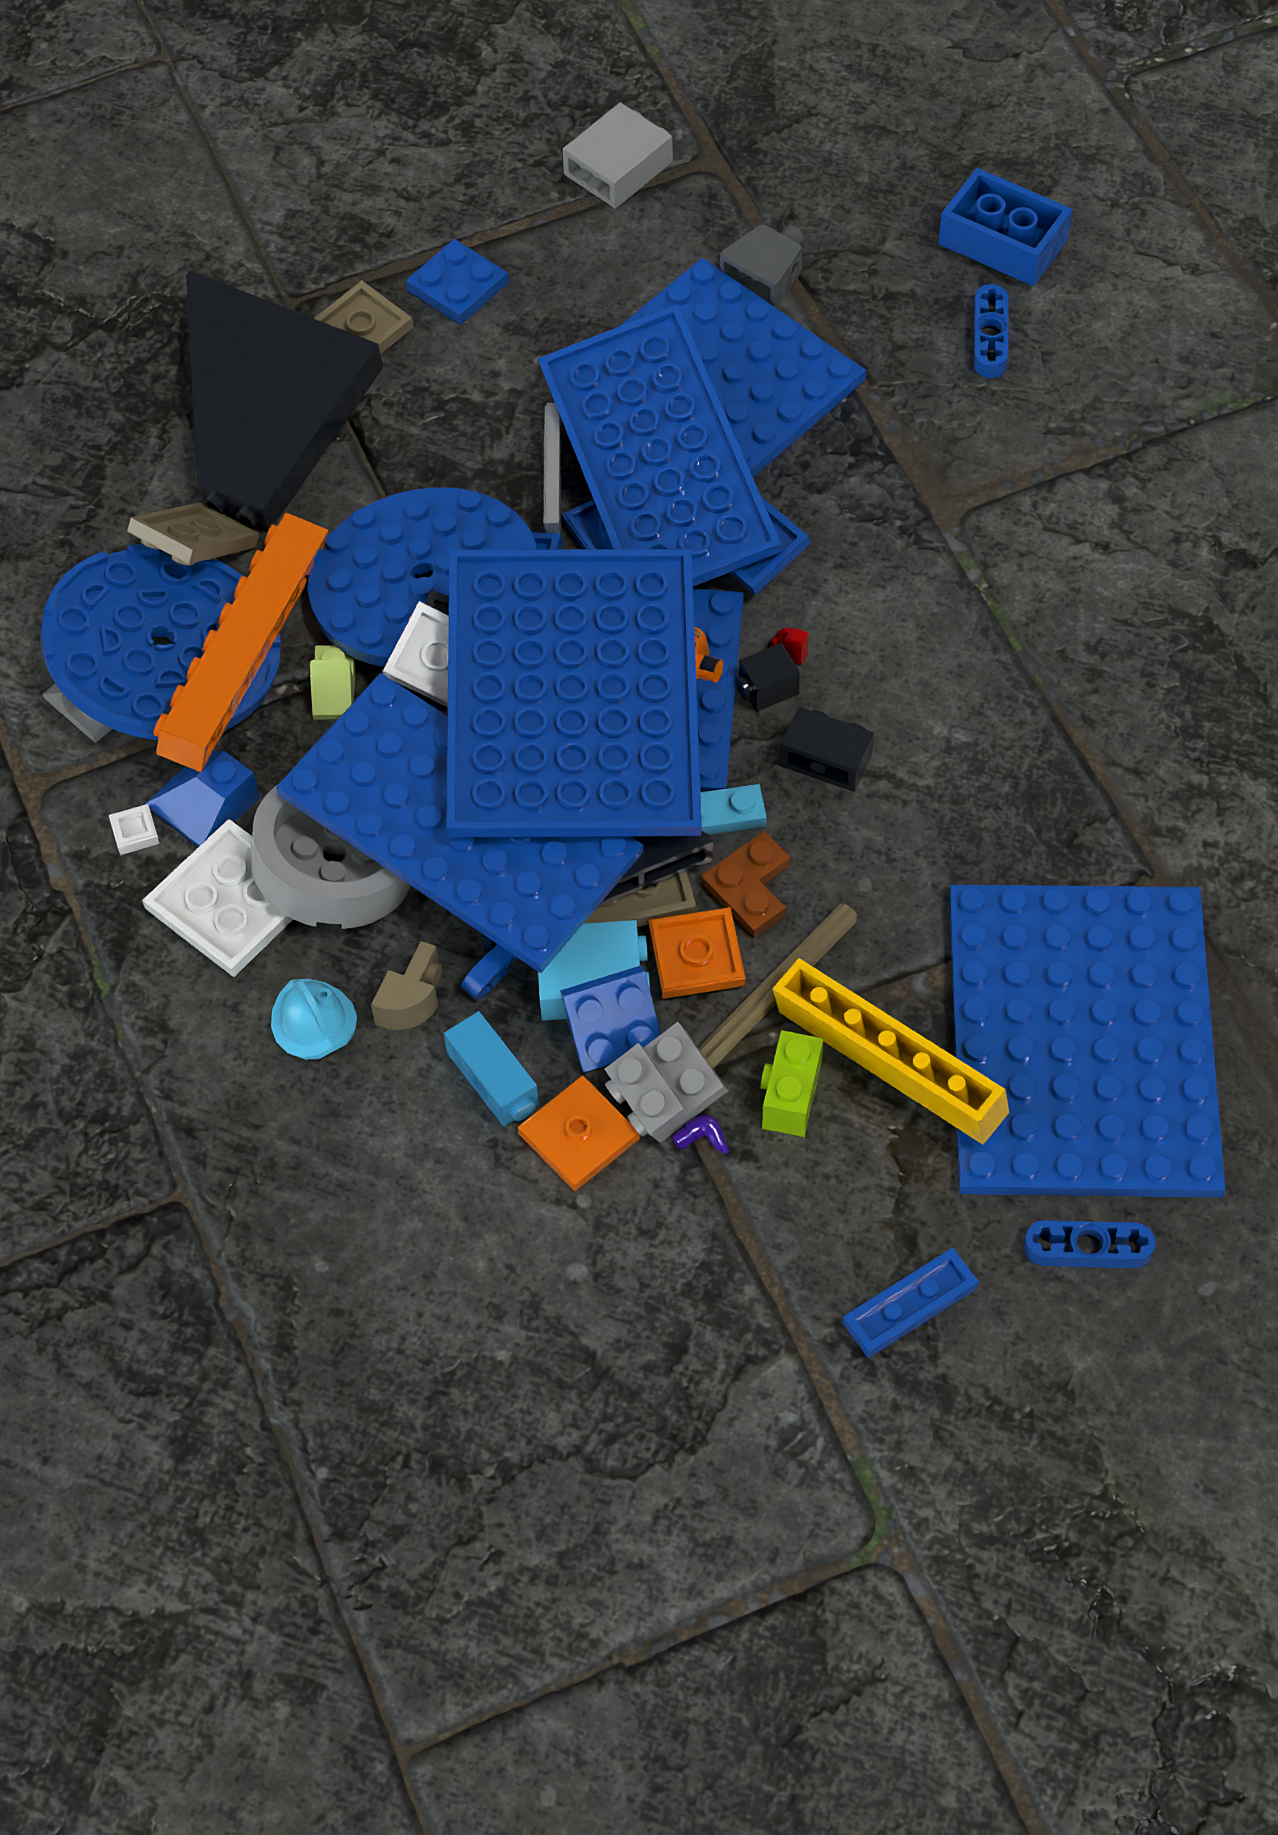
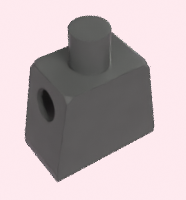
(765, 261)

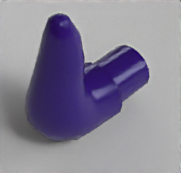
(701, 1126)

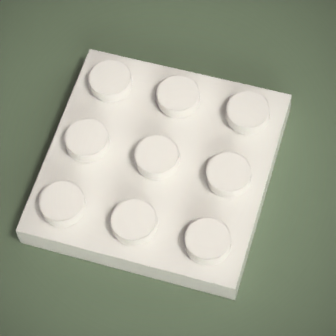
(217, 902)

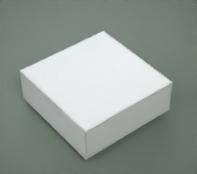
(134, 829)

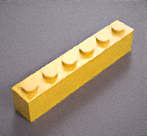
(891, 1051)

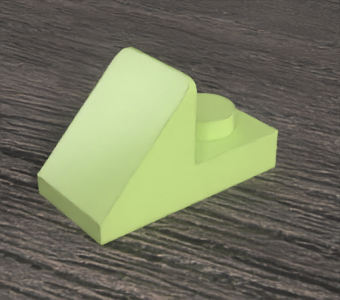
(331, 682)

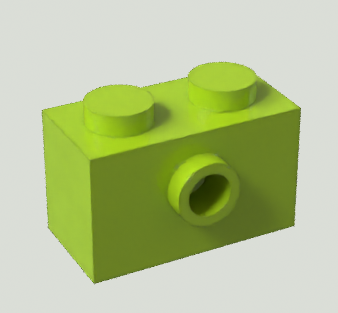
(791, 1083)

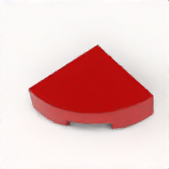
(794, 641)

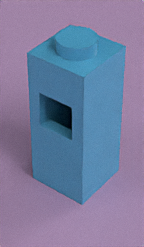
(491, 1069)

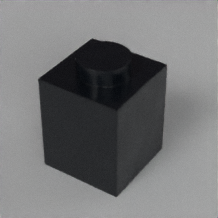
(768, 677)

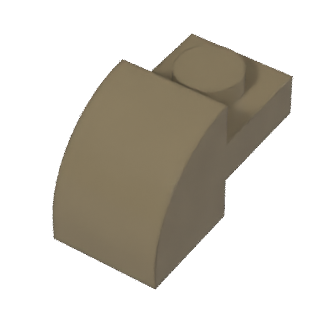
(411, 997)

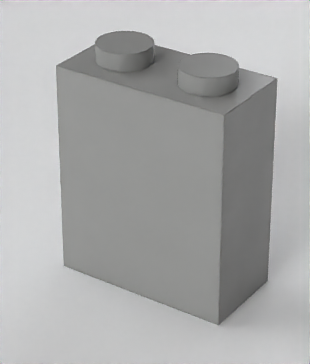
(618, 155)

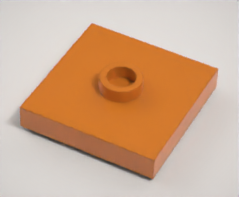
(696, 953)
(578, 1133)

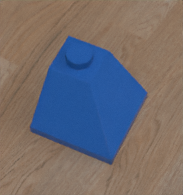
(203, 801)

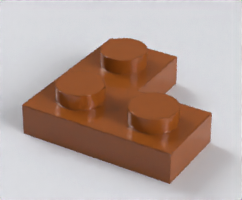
(741, 883)

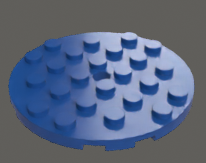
(366, 572)
(103, 627)

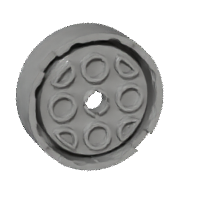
(304, 885)

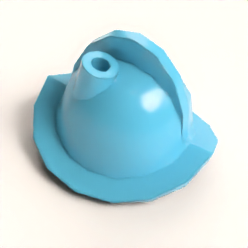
(312, 1019)

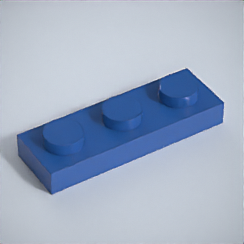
(910, 1302)

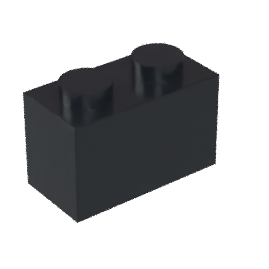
(826, 748)

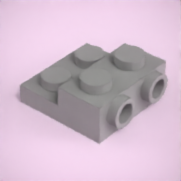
(664, 1083)

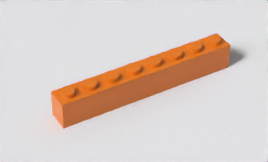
(240, 644)

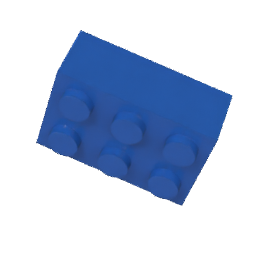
(1005, 226)

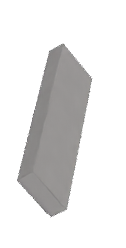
(552, 470)

